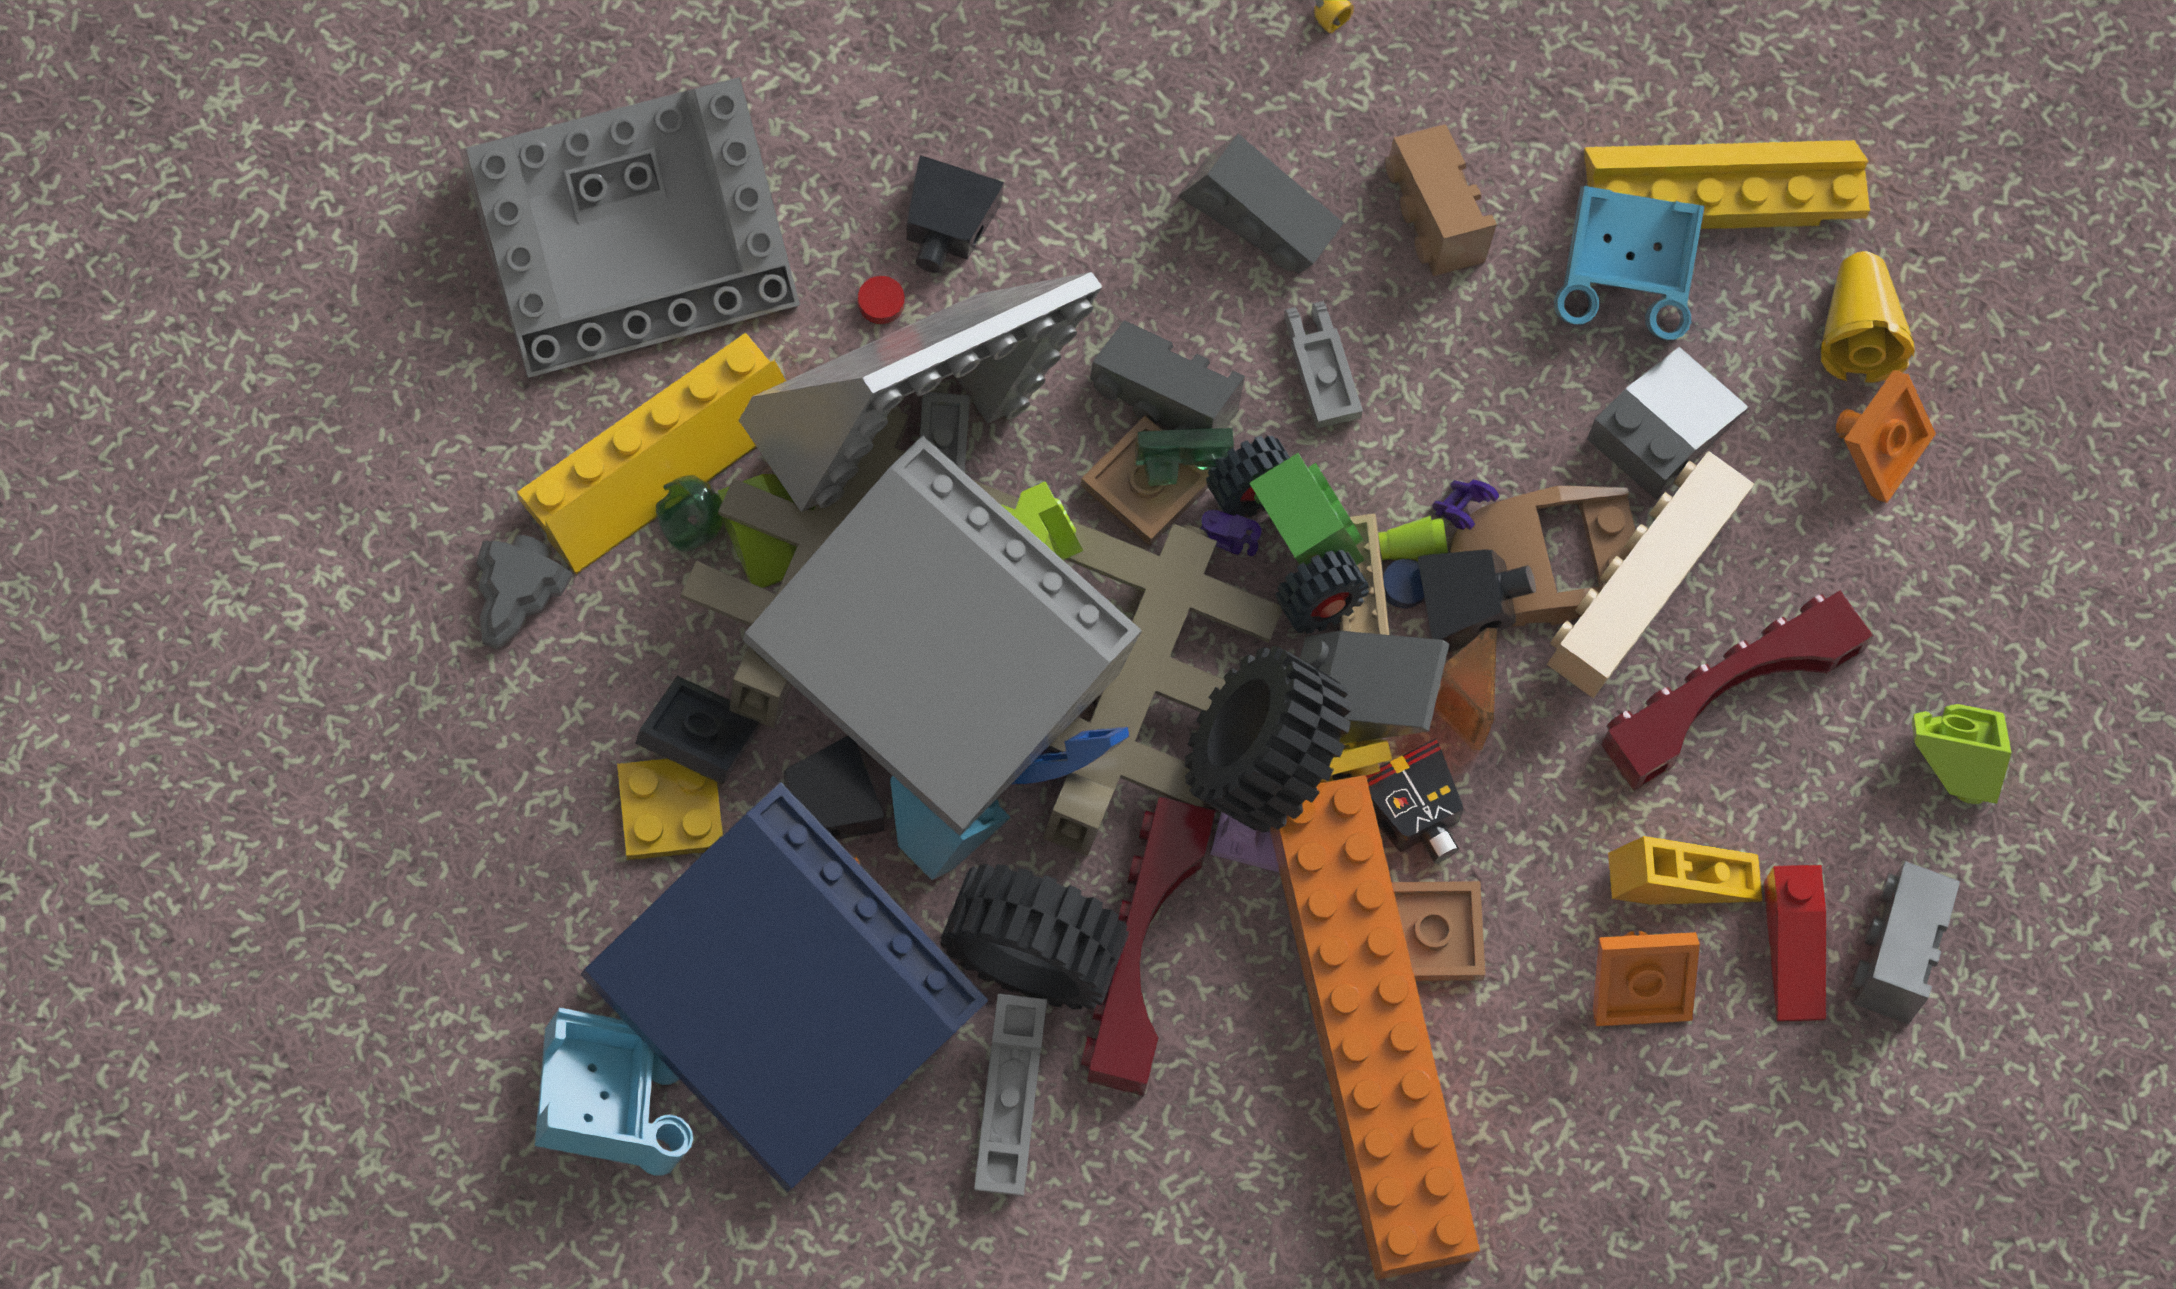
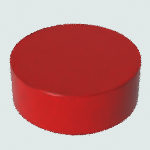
(881, 299)

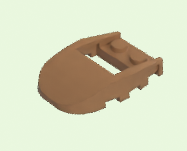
(1516, 536)

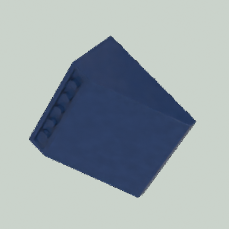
(783, 987)

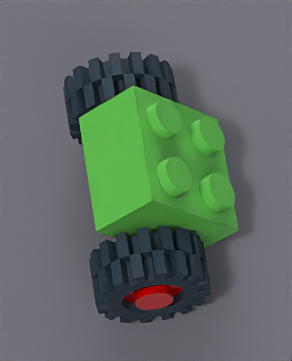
(1308, 521)

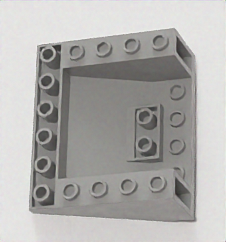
(630, 226)
(992, 343)
(943, 636)

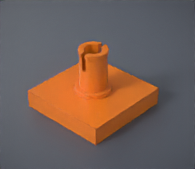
(1887, 435)
(1645, 978)

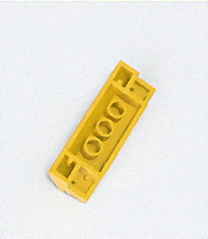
(1742, 181)
(619, 476)

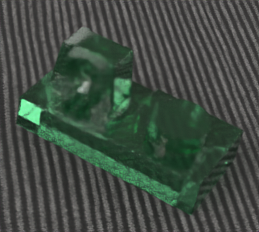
(1165, 450)

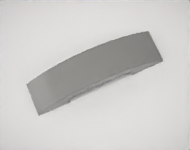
(1010, 1095)

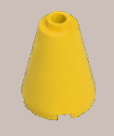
(1865, 322)

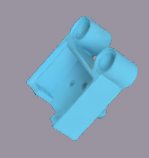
(1632, 227)
(599, 1094)

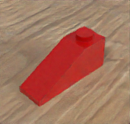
(1797, 941)

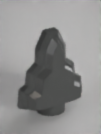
(516, 584)

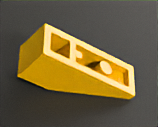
(1682, 873)

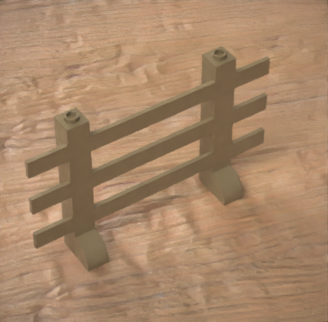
(1171, 589)

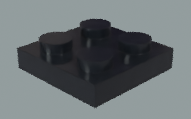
(697, 730)

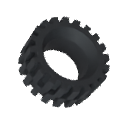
(1267, 739)
(1034, 936)

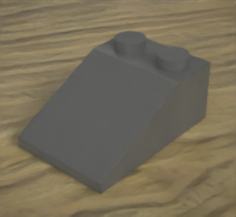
(1665, 421)
(1386, 678)

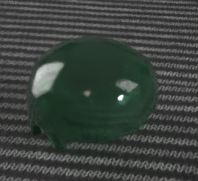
(687, 498)

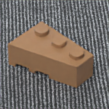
(1439, 200)

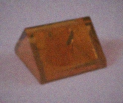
(1468, 690)

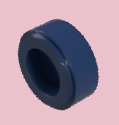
(1403, 584)

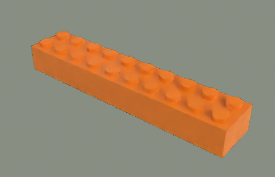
(1373, 1034)

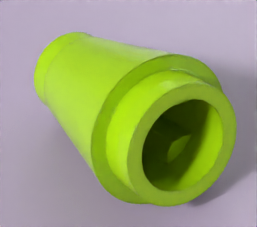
(1413, 540)

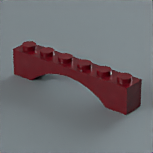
(1814, 641)
(1126, 1037)

